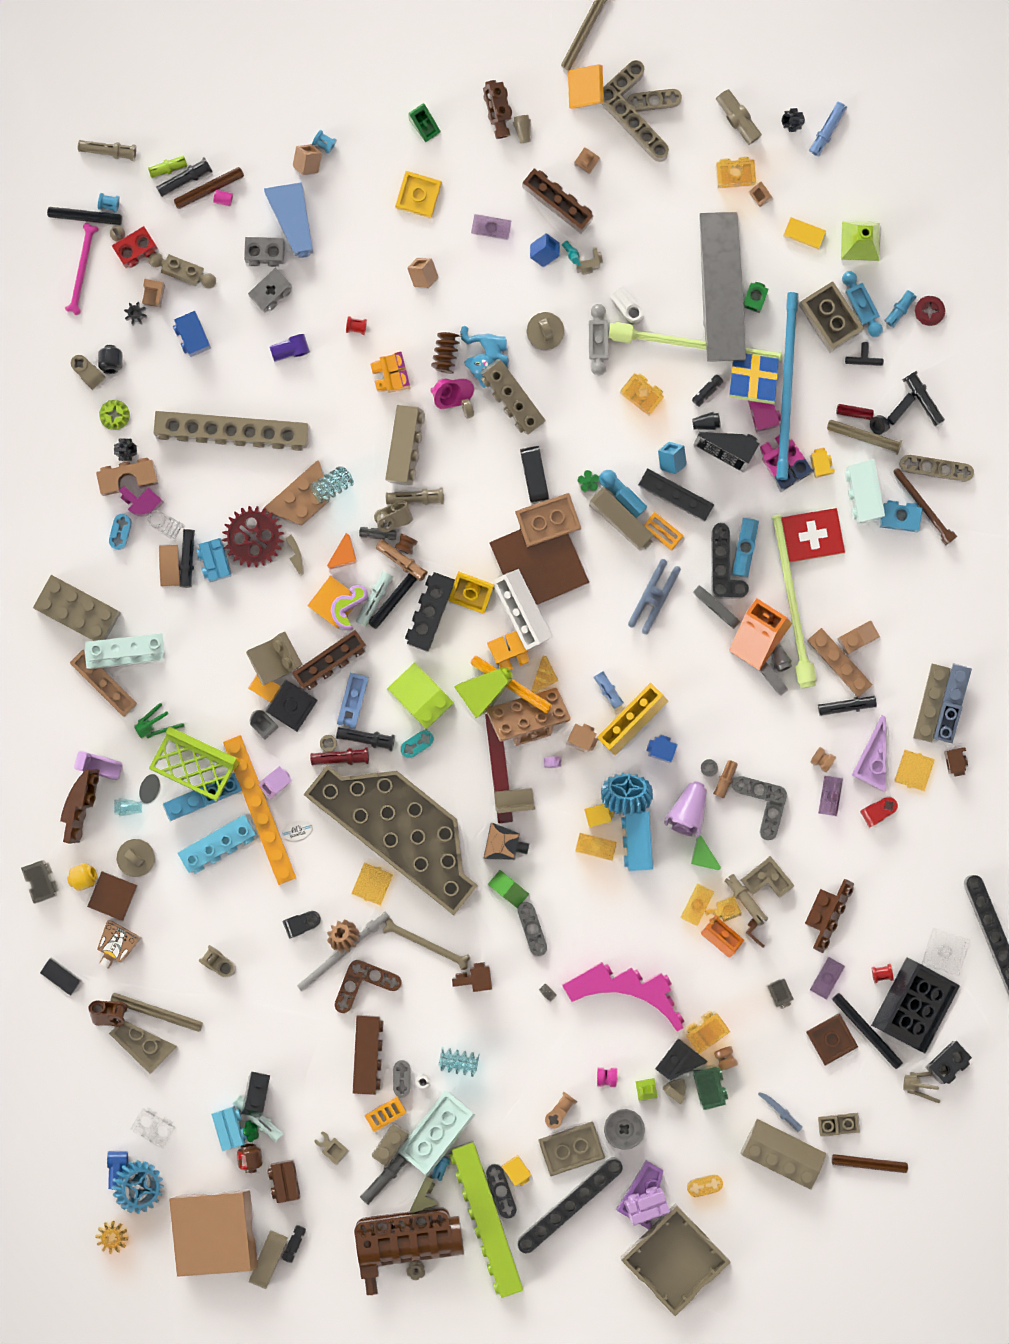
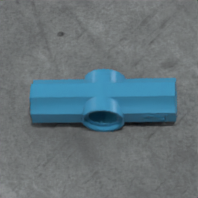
(747, 535)

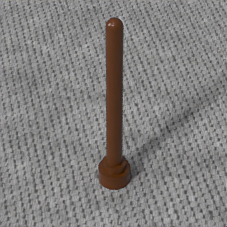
(946, 535)

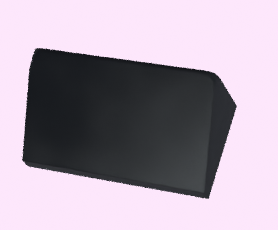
(60, 976)

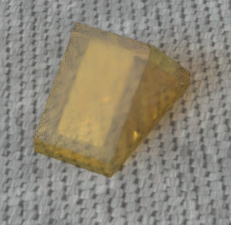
(545, 676)

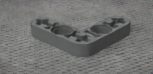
(771, 802)

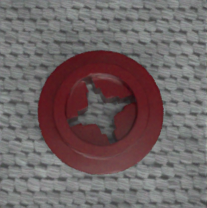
(936, 304)

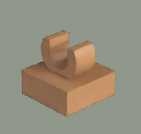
(587, 160)

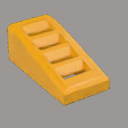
(402, 1111)

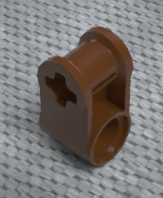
(107, 1013)

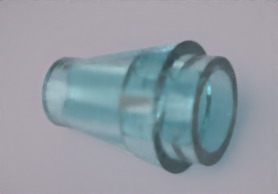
(127, 807)

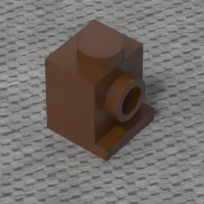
(956, 761)

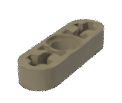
(668, 103)

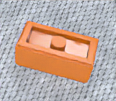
(722, 937)

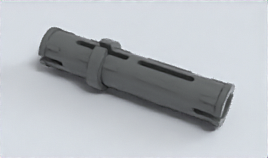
(384, 1178)

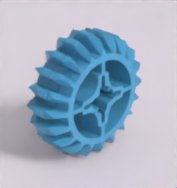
(626, 794)
(132, 1204)

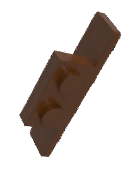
(826, 913)

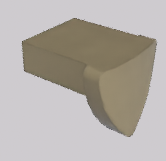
(676, 1090)

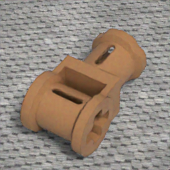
(560, 1110)

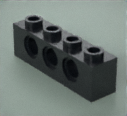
(425, 641)

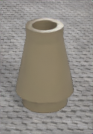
(523, 128)

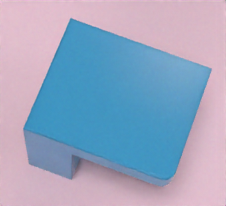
(672, 457)

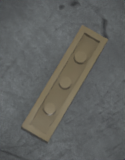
(931, 702)

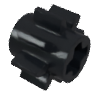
(793, 120)
(129, 311)
(125, 449)

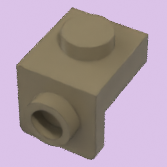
(589, 265)

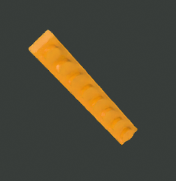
(260, 811)

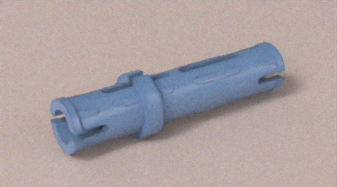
(824, 135)

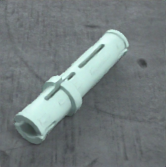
(363, 618)
(275, 1134)

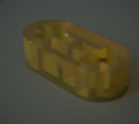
(703, 1181)

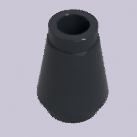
(707, 421)

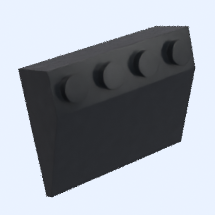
(728, 447)
(915, 1005)

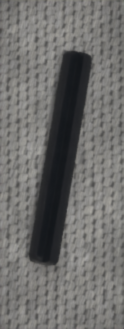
(84, 215)
(392, 601)

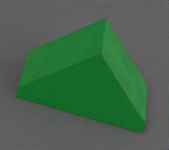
(423, 122)

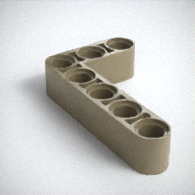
(630, 114)

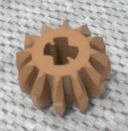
(343, 936)

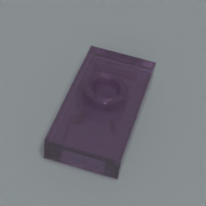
(491, 227)
(830, 796)
(827, 978)

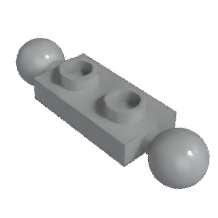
(598, 339)

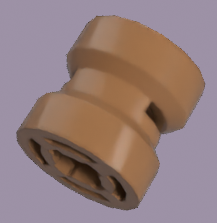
(824, 760)
(729, 1061)

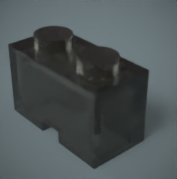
(41, 882)

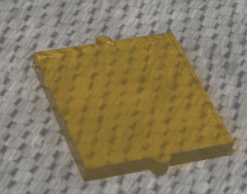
(914, 770)
(372, 883)

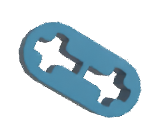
(124, 533)

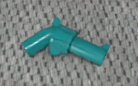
(573, 253)

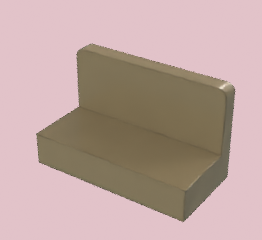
(514, 800)

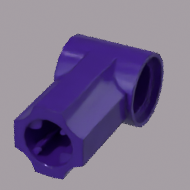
(293, 347)

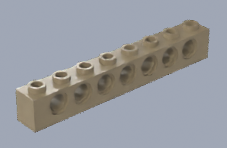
(164, 419)

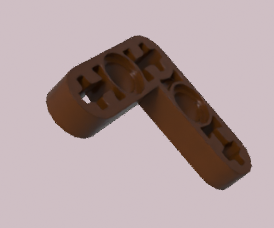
(357, 979)

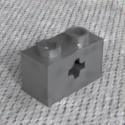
(260, 293)

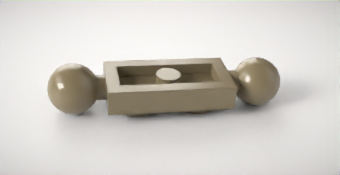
(182, 270)

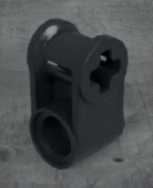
(298, 924)

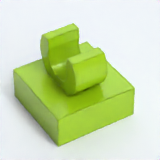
(646, 1089)

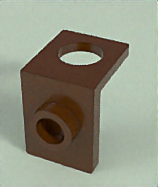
(752, 925)

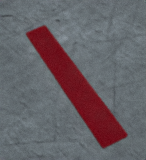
(498, 767)

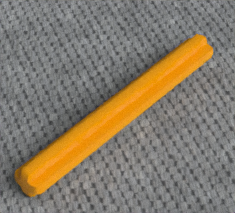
(514, 686)

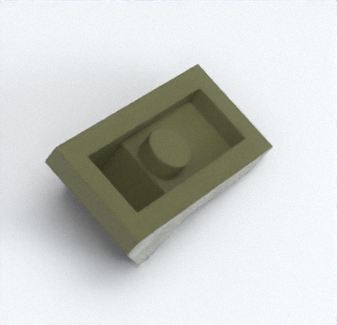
(423, 1201)

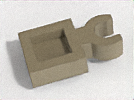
(333, 1149)

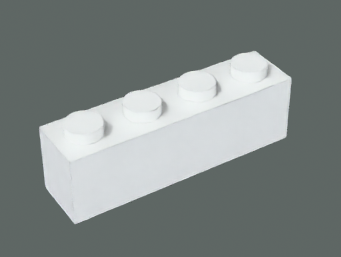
(522, 609)

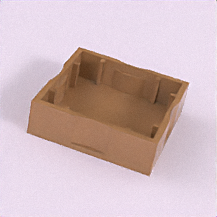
(213, 1233)

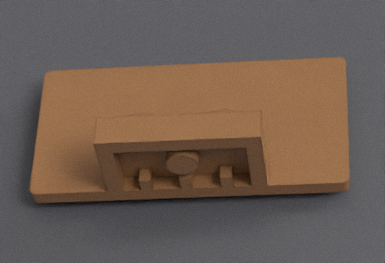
(526, 722)

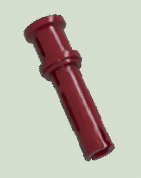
(349, 757)

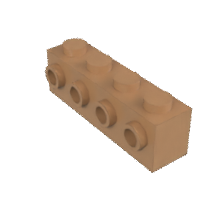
(582, 738)

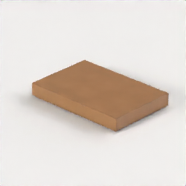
(548, 520)

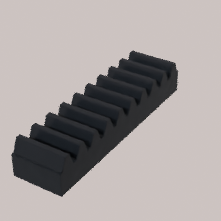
(676, 495)

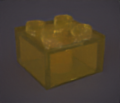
(706, 1031)

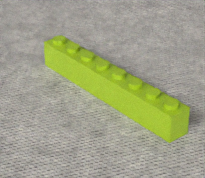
(487, 1219)

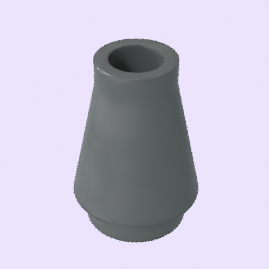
(781, 659)

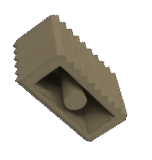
(389, 1144)

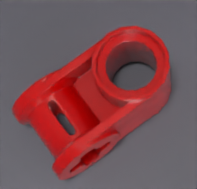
(876, 813)

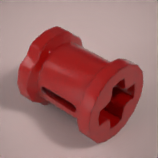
(356, 325)
(882, 973)

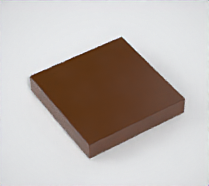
(112, 895)
(832, 1039)

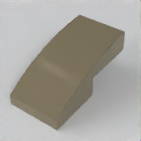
(297, 559)

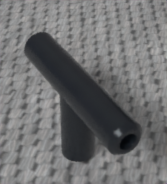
(864, 360)

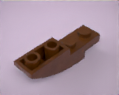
(79, 798)

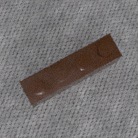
(366, 1054)

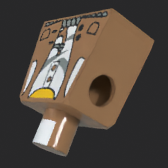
(116, 943)

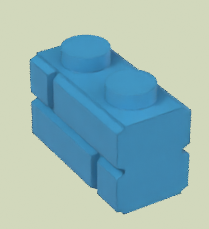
(214, 560)

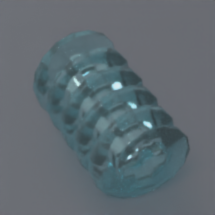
(330, 483)
(458, 1062)

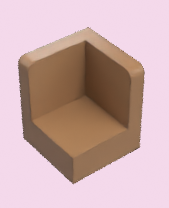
(307, 159)
(422, 272)
(153, 292)

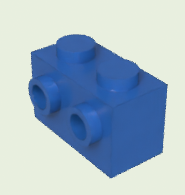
(192, 334)
(662, 748)

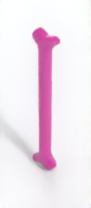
(74, 305)

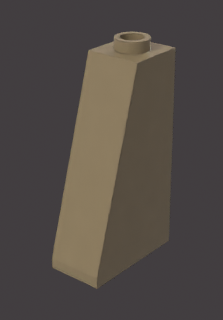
(621, 519)

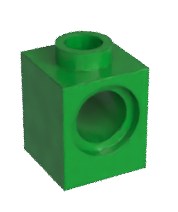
(754, 305)

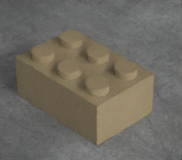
(831, 316)

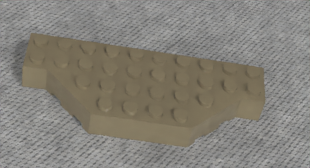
(399, 827)

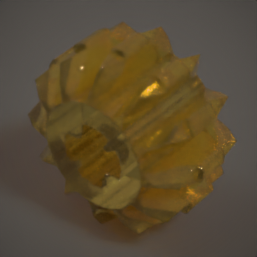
(105, 1238)

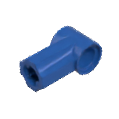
(115, 1161)

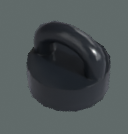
(879, 424)

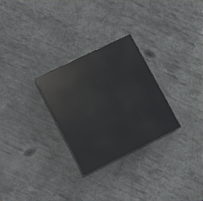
(291, 705)

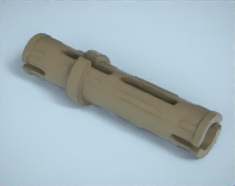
(741, 893)

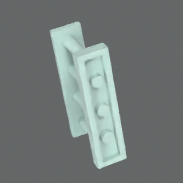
(124, 651)

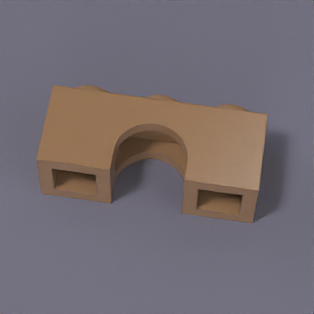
(110, 478)

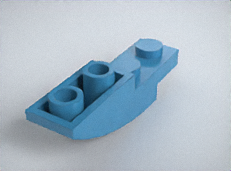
(195, 801)

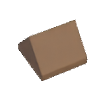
(760, 194)

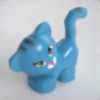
(493, 347)

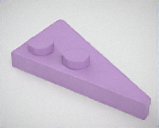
(872, 762)

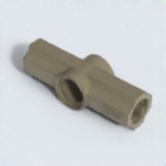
(738, 116)

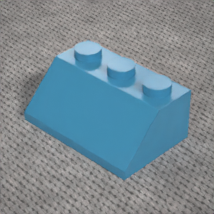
(637, 841)

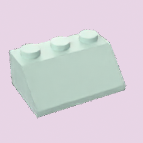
(864, 491)

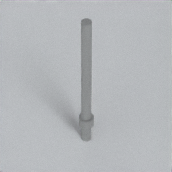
(371, 927)

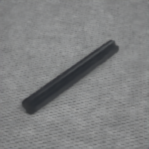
(868, 1032)

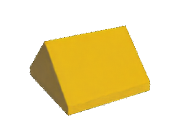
(471, 592)

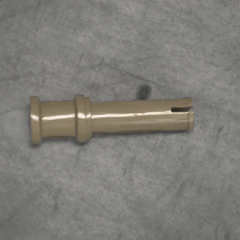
(115, 150)
(424, 496)

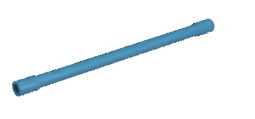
(783, 464)

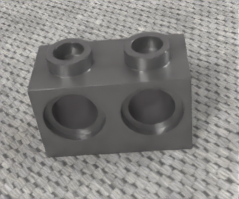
(264, 245)

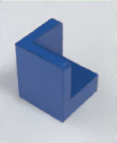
(544, 250)

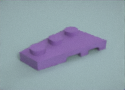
(647, 1177)

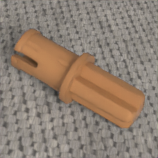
(725, 779)

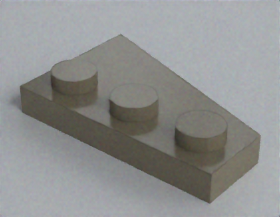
(142, 1046)

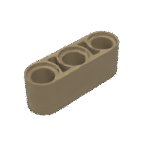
(268, 1259)

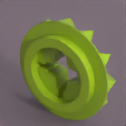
(119, 422)

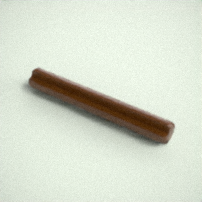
(208, 187)
(869, 1163)

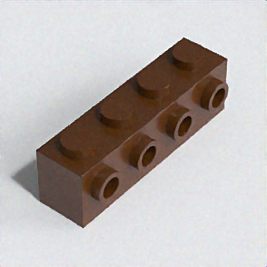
(557, 200)
(328, 660)

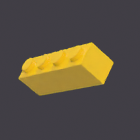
(632, 719)

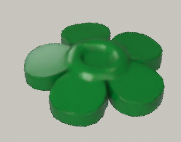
(588, 481)
(251, 1131)

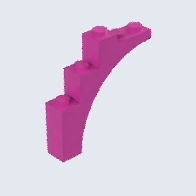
(628, 982)

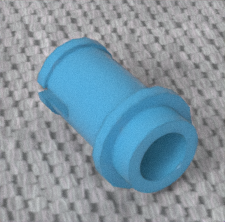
(440, 1168)

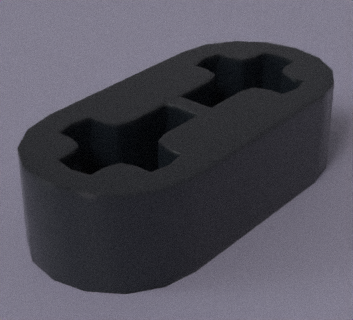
(900, 409)

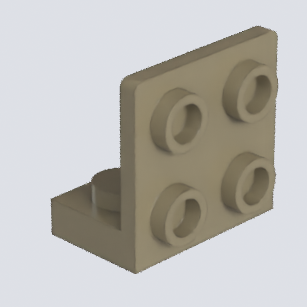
(274, 658)

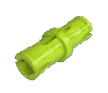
(167, 166)

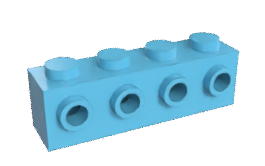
(217, 843)

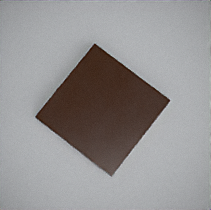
(546, 568)

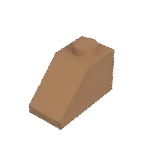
(858, 637)

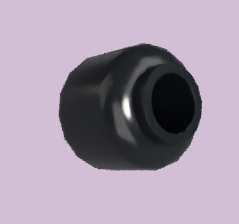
(110, 359)

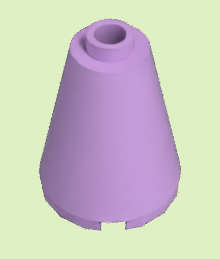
(688, 811)

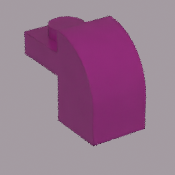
(144, 504)

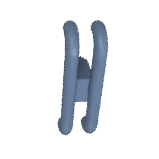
(654, 596)

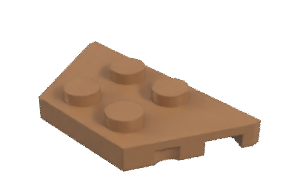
(297, 500)

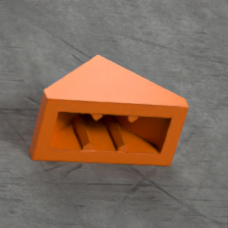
(343, 555)

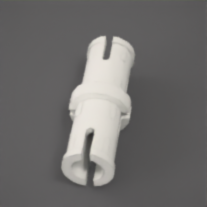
(423, 1085)

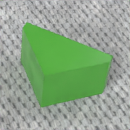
(703, 856)
(508, 889)

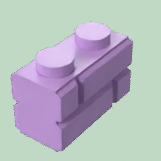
(646, 1206)

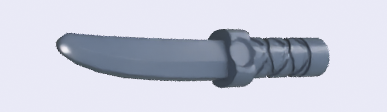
(784, 1114)

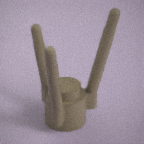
(912, 1083)

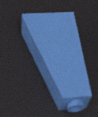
(291, 212)

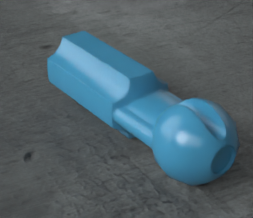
(623, 494)

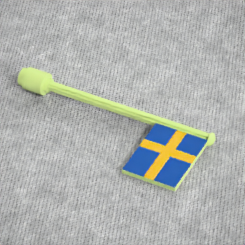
(750, 379)

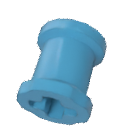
(321, 136)
(108, 202)

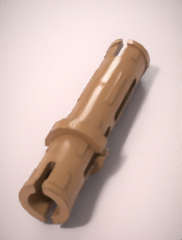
(396, 556)

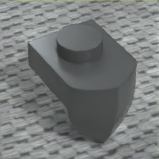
(262, 723)

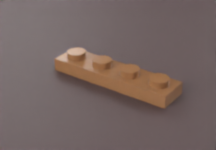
(839, 662)
(105, 685)

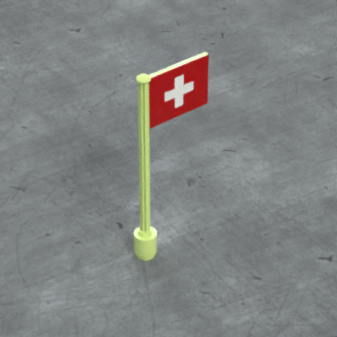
(800, 539)

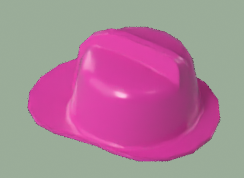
(449, 392)

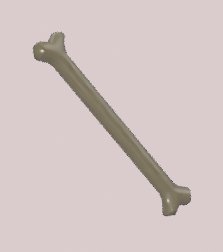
(461, 960)

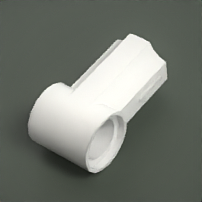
(626, 304)

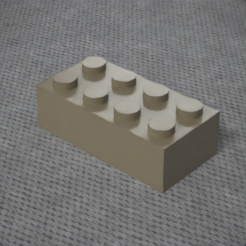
(76, 609)

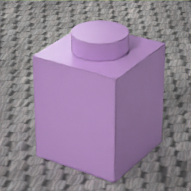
(275, 782)

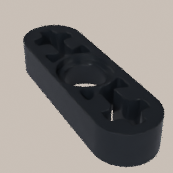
(511, 1203)

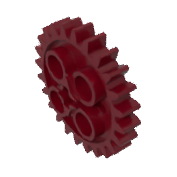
(242, 550)

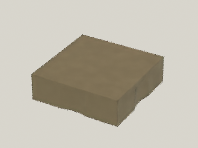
(675, 1259)

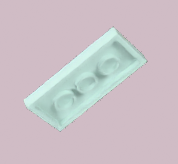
(436, 1133)

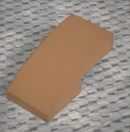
(169, 565)

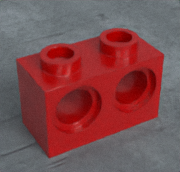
(132, 242)

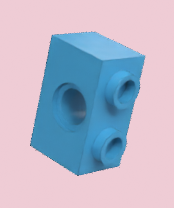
(911, 522)

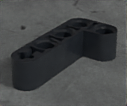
(725, 562)

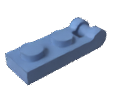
(353, 699)

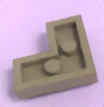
(769, 873)

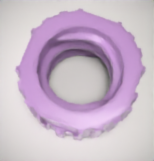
(552, 762)

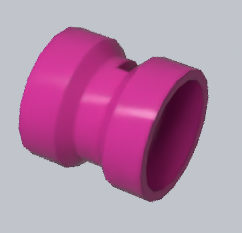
(606, 1077)

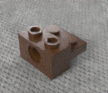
(479, 978)

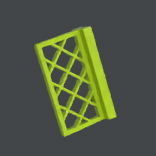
(200, 748)

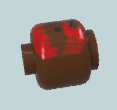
(249, 1158)

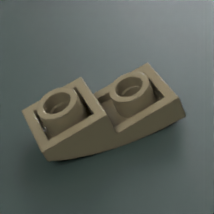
(839, 1124)

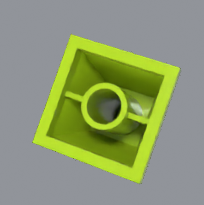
(860, 241)
(484, 690)

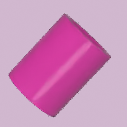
(223, 198)

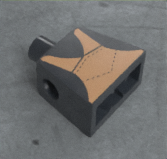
(503, 843)

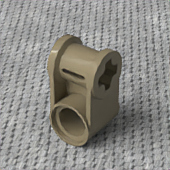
(89, 374)
(394, 516)
(216, 961)

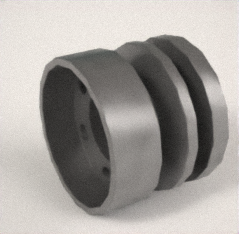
(624, 1117)

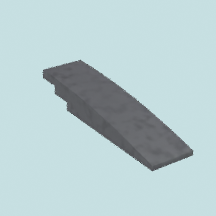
(722, 287)

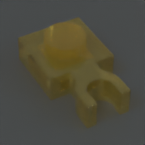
(726, 909)

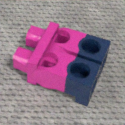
(797, 463)

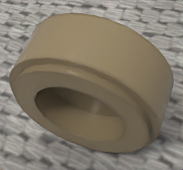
(467, 408)

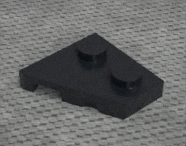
(679, 1061)

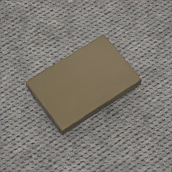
(571, 1148)

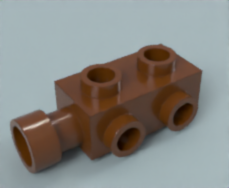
(498, 105)

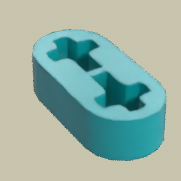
(415, 739)

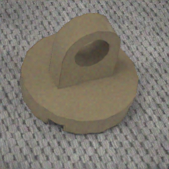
(545, 331)
(135, 857)

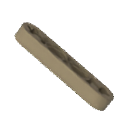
(936, 470)

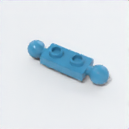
(862, 304)

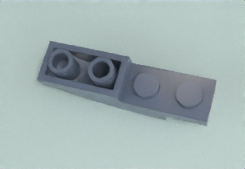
(952, 703)

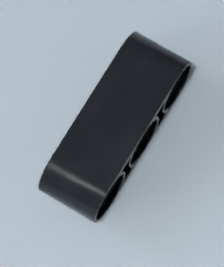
(534, 474)

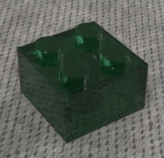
(709, 1087)

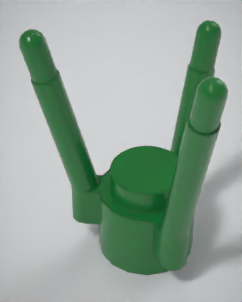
(144, 727)

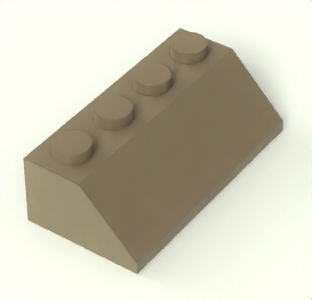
(783, 1154)

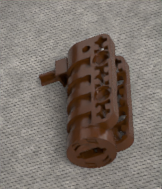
(406, 1242)

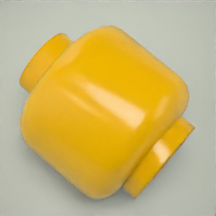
(82, 877)

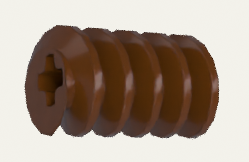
(444, 352)

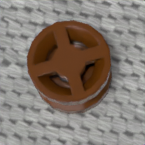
(406, 544)

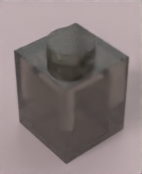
(780, 993)

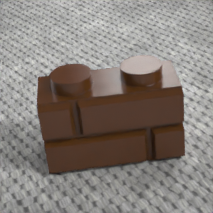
(284, 1180)

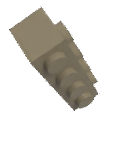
(513, 397)
(405, 445)

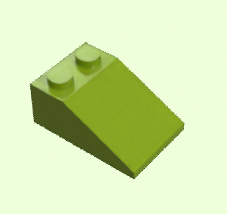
(420, 695)

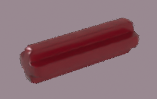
(853, 411)

